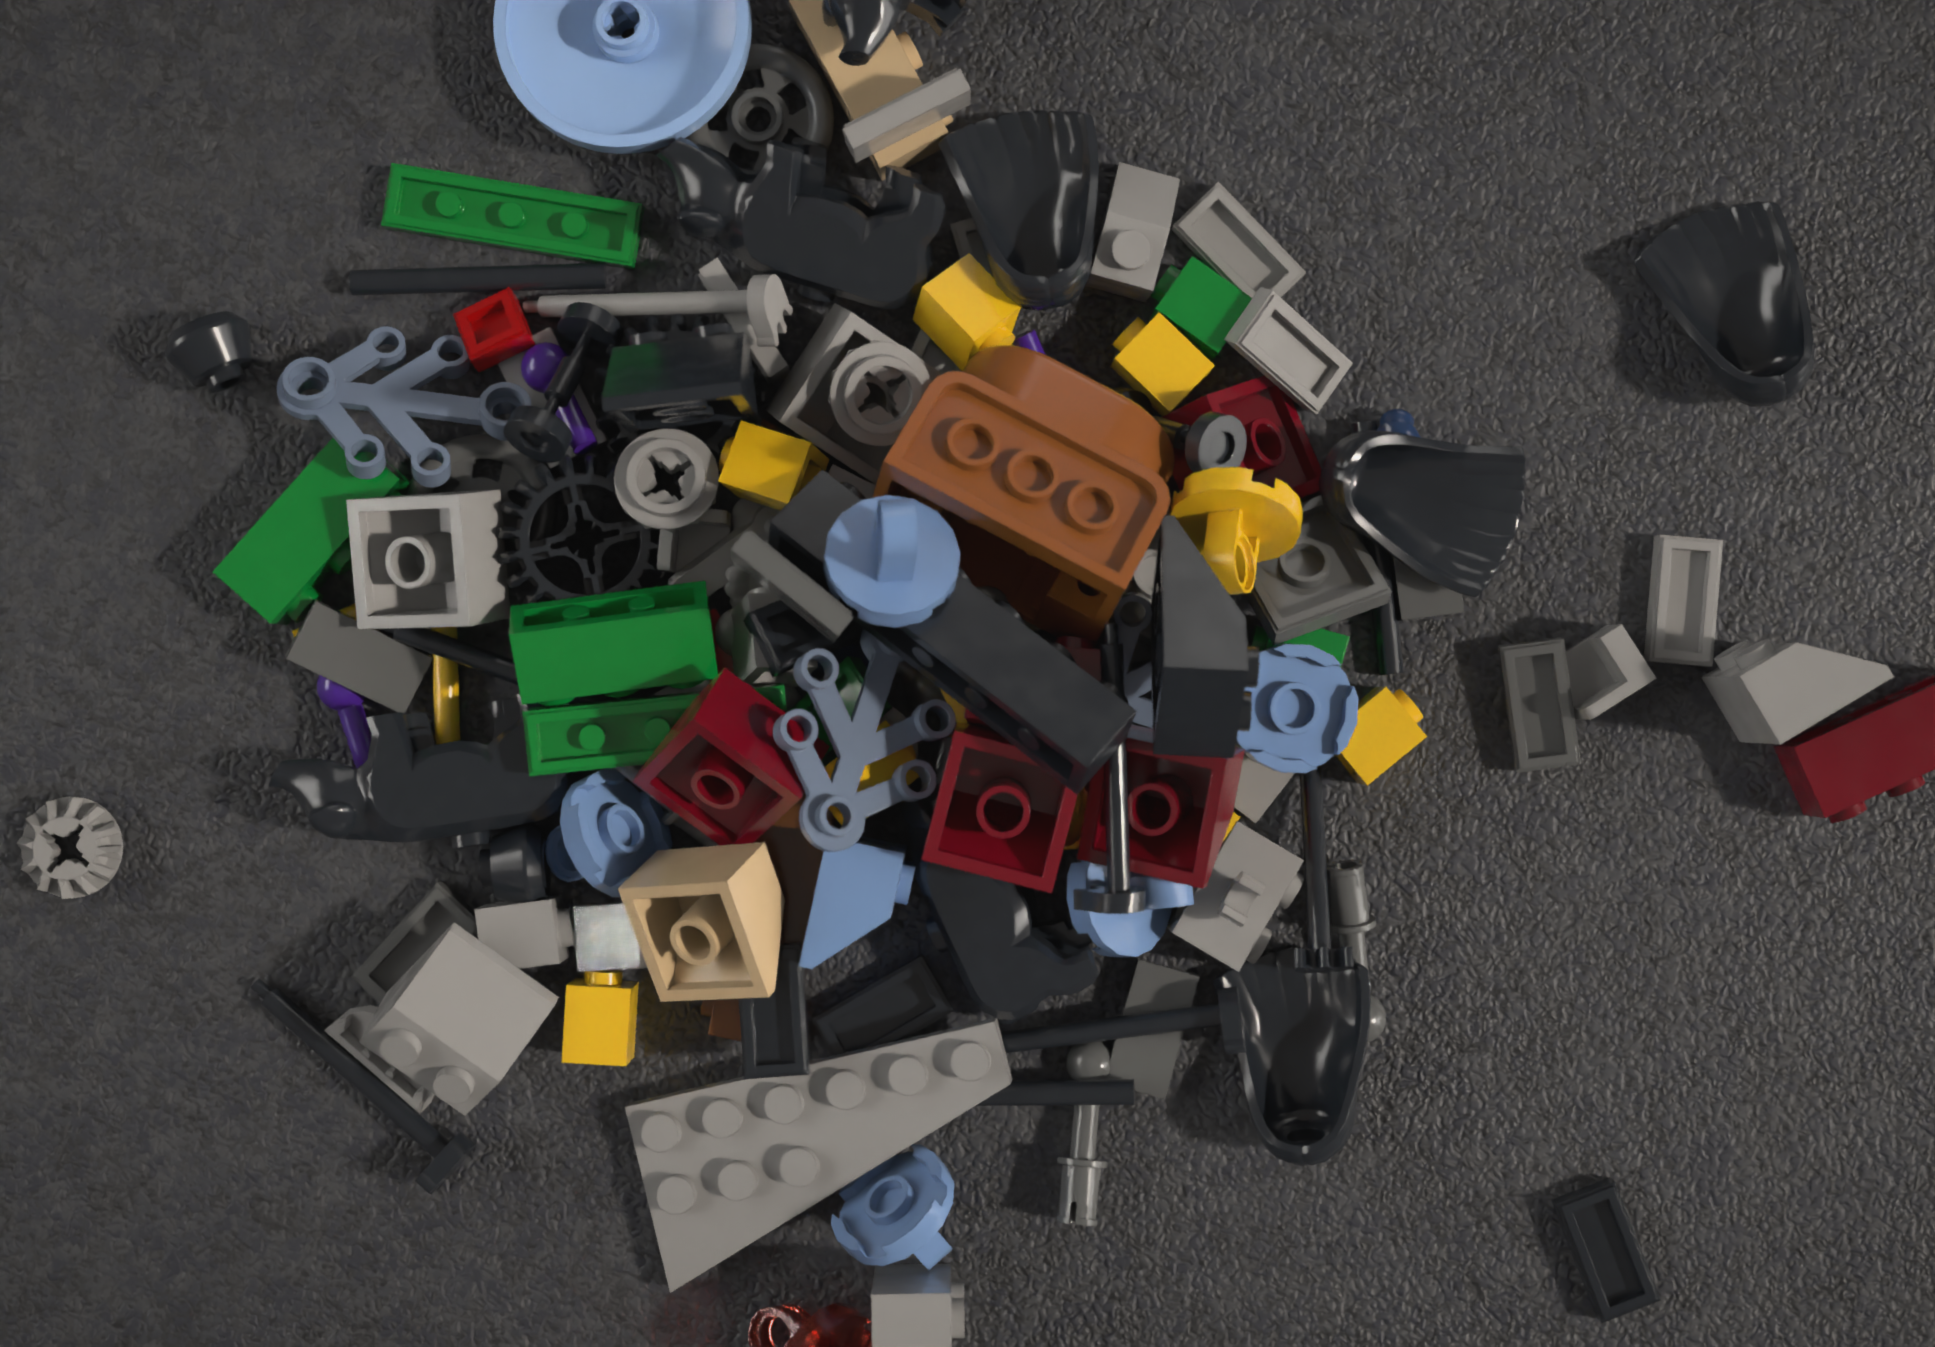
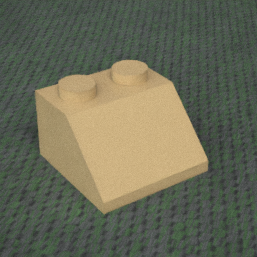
(708, 921)

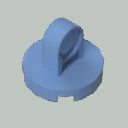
(891, 560)
(1299, 709)
(605, 832)
(1125, 933)
(897, 1210)

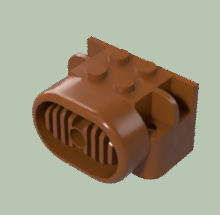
(1039, 480)

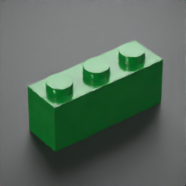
(303, 537)
(613, 643)

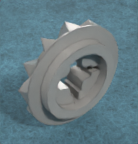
(848, 389)
(674, 452)
(98, 841)

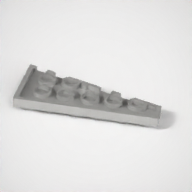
(756, 1152)

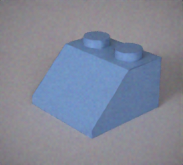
(855, 895)

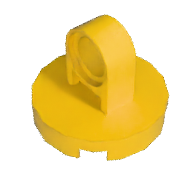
(1237, 522)

